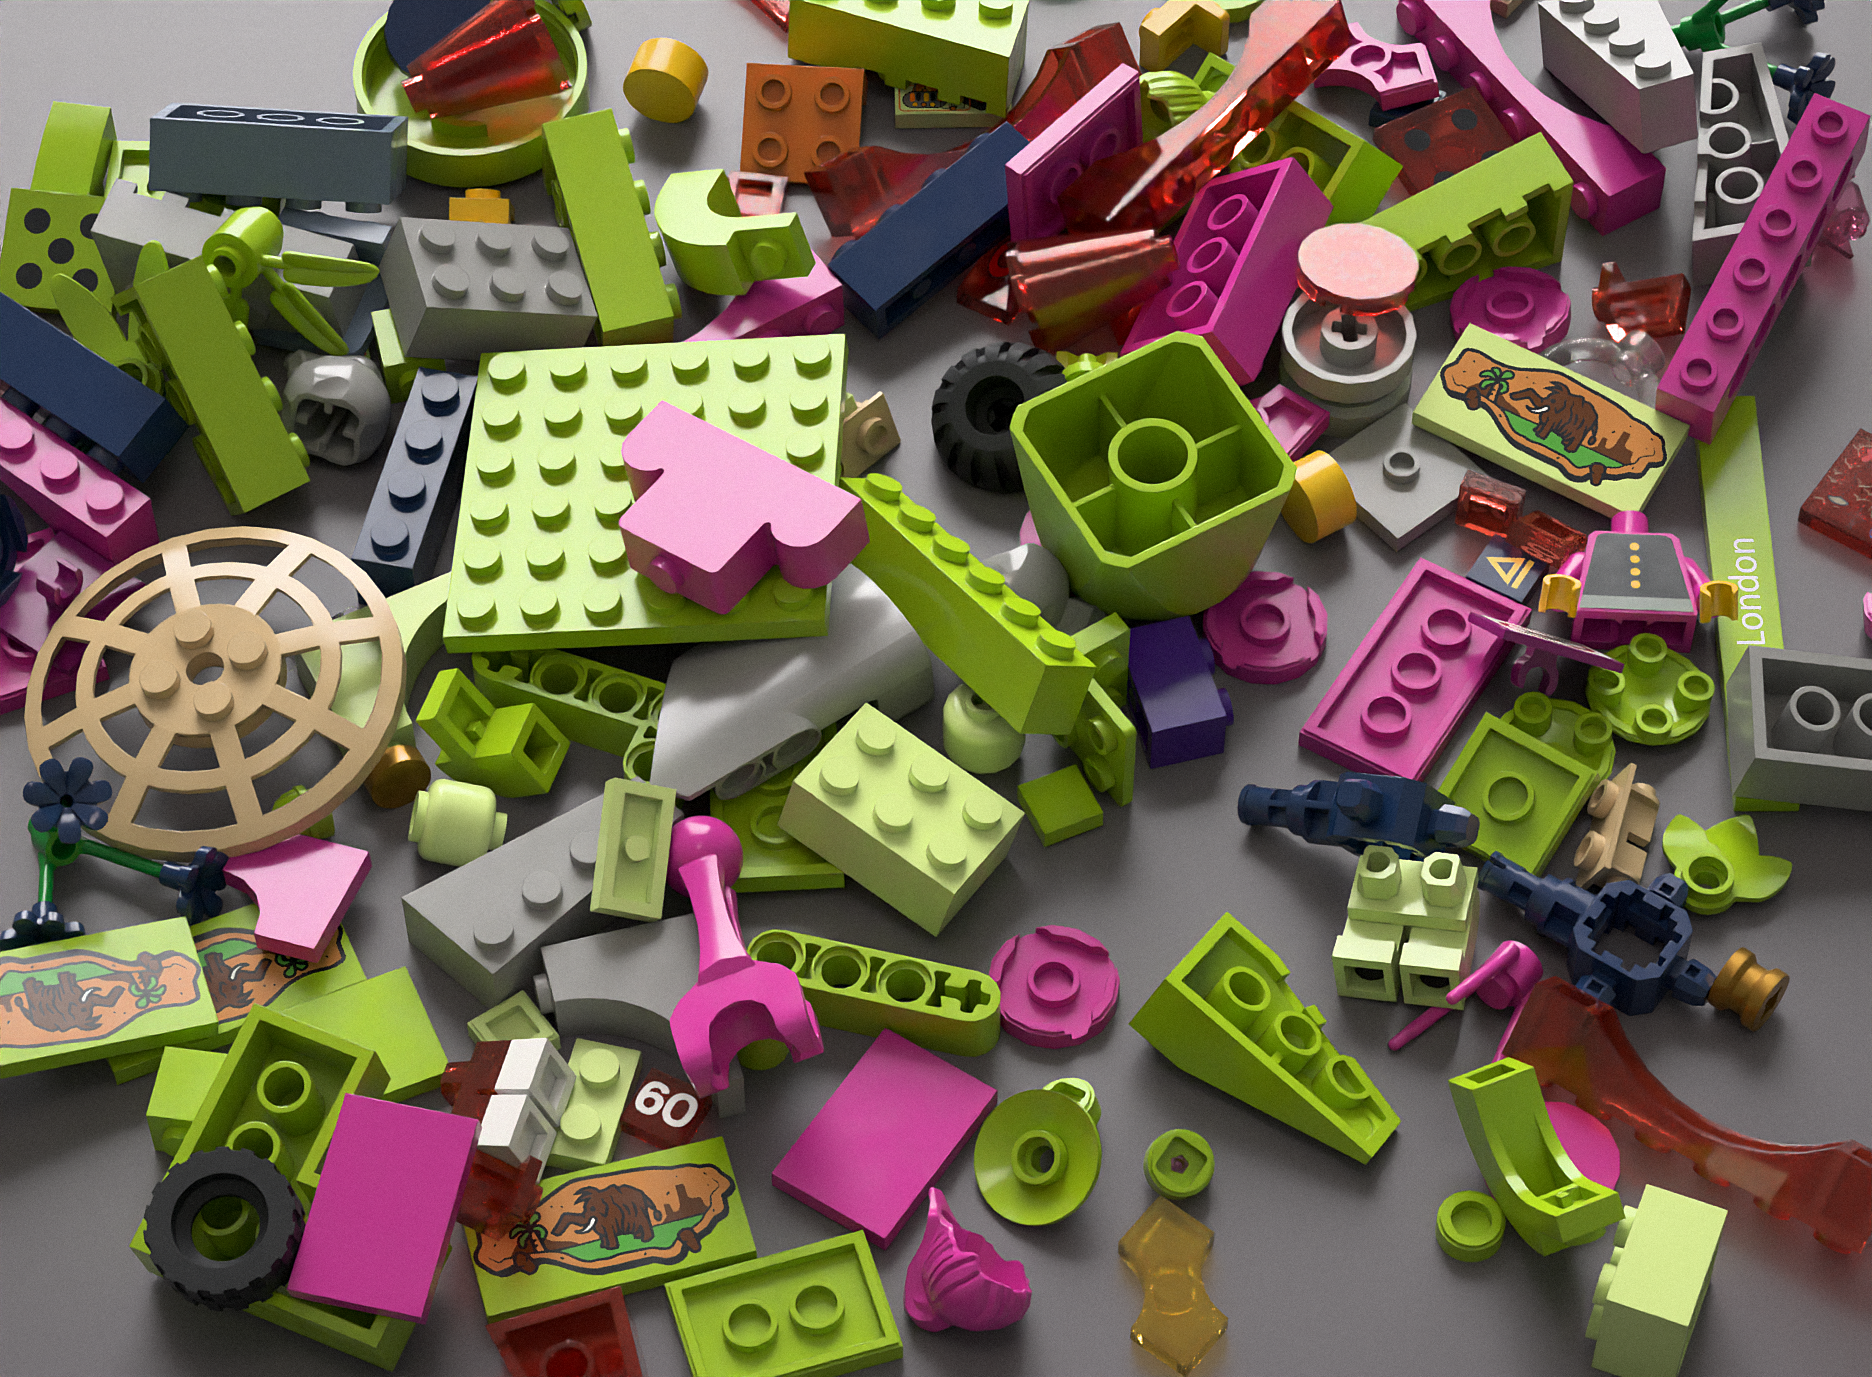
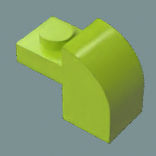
(497, 748)

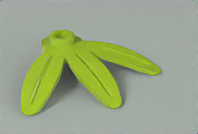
(97, 328)

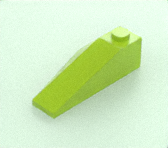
(1339, 162)
(1248, 1034)

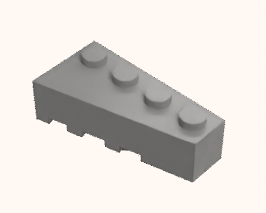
(1736, 151)

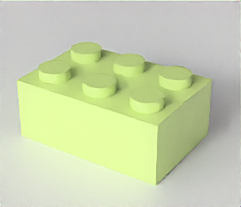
(900, 819)

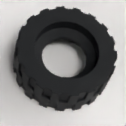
(192, 1187)

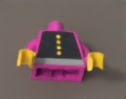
(1635, 586)

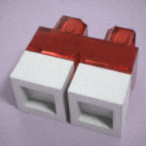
(516, 1095)

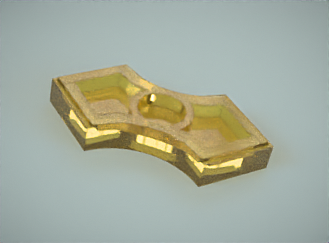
(1177, 1314)

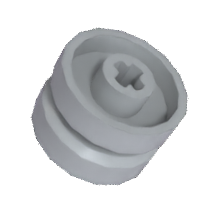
(1347, 362)

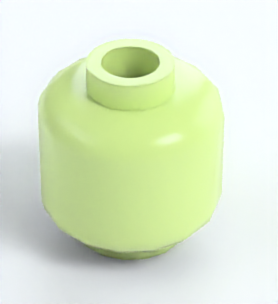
(977, 735)
(456, 822)

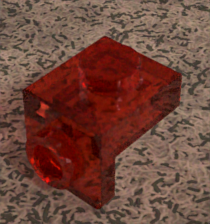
(1648, 305)
(499, 1195)

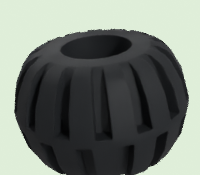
(974, 401)

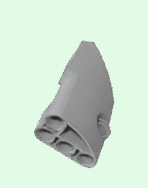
(759, 704)

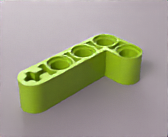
(587, 700)
(967, 999)

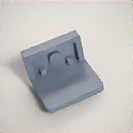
(370, 244)

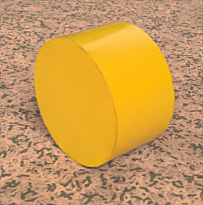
(665, 80)
(1319, 498)

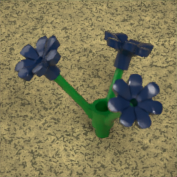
(1707, 32)
(66, 804)

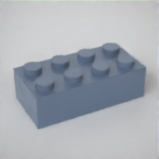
(278, 155)

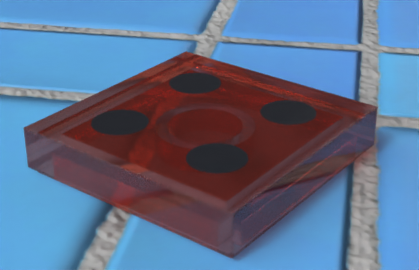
(1442, 139)

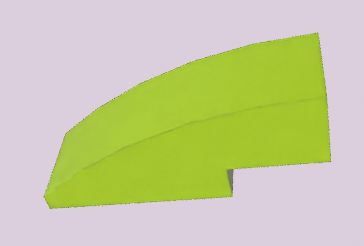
(75, 149)

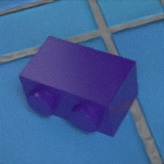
(1174, 694)

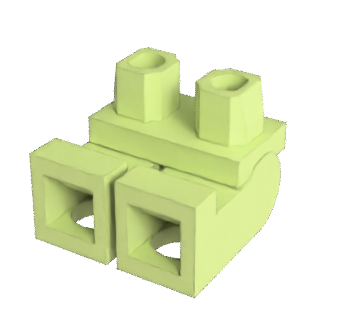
(1409, 924)

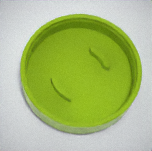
(478, 145)

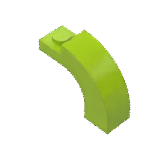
(717, 246)
(1525, 1161)

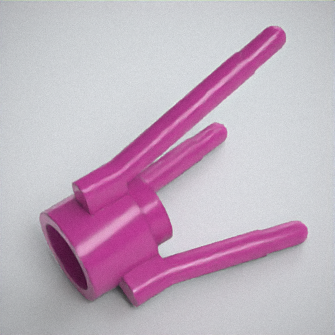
(1499, 982)

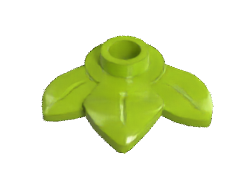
(1723, 859)

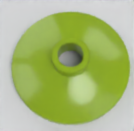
(1011, 1151)

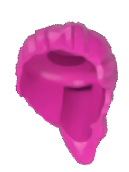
(961, 1278)

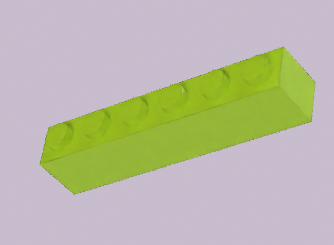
(969, 614)

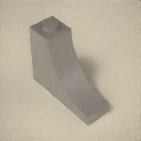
(629, 988)

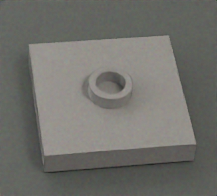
(1402, 476)

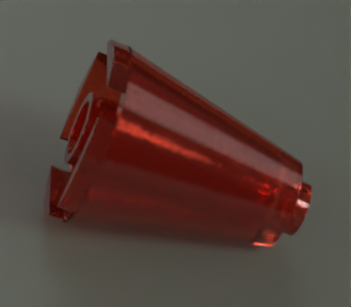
(488, 62)
(1087, 280)

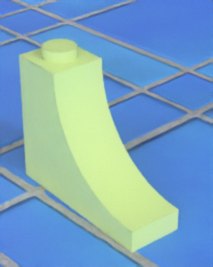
(421, 621)

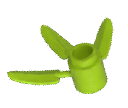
(250, 246)

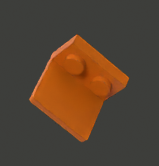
(799, 117)

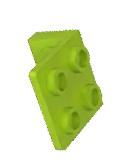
(1101, 732)

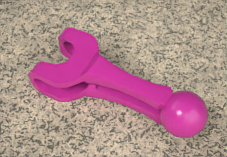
(734, 994)

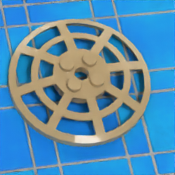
(224, 708)

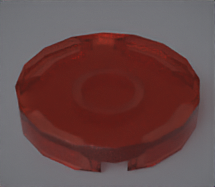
(1357, 268)

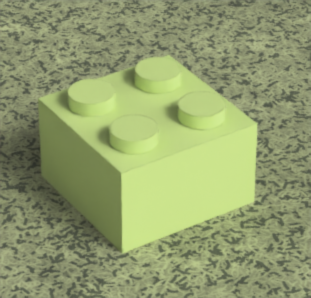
(1654, 1284)

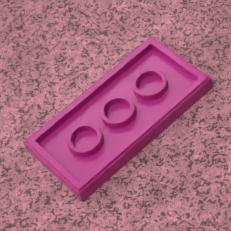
(1413, 676)

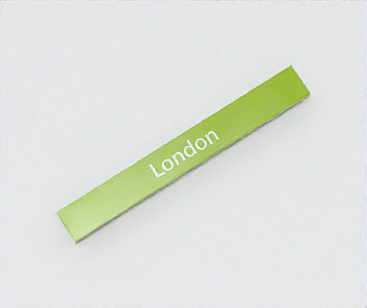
(1740, 550)

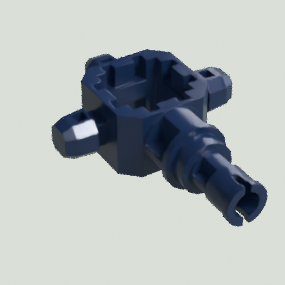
(1362, 813)
(1580, 918)

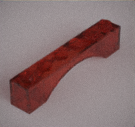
(870, 179)
(1150, 183)
(1585, 1051)

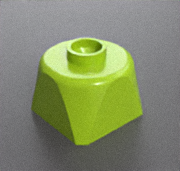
(1152, 480)

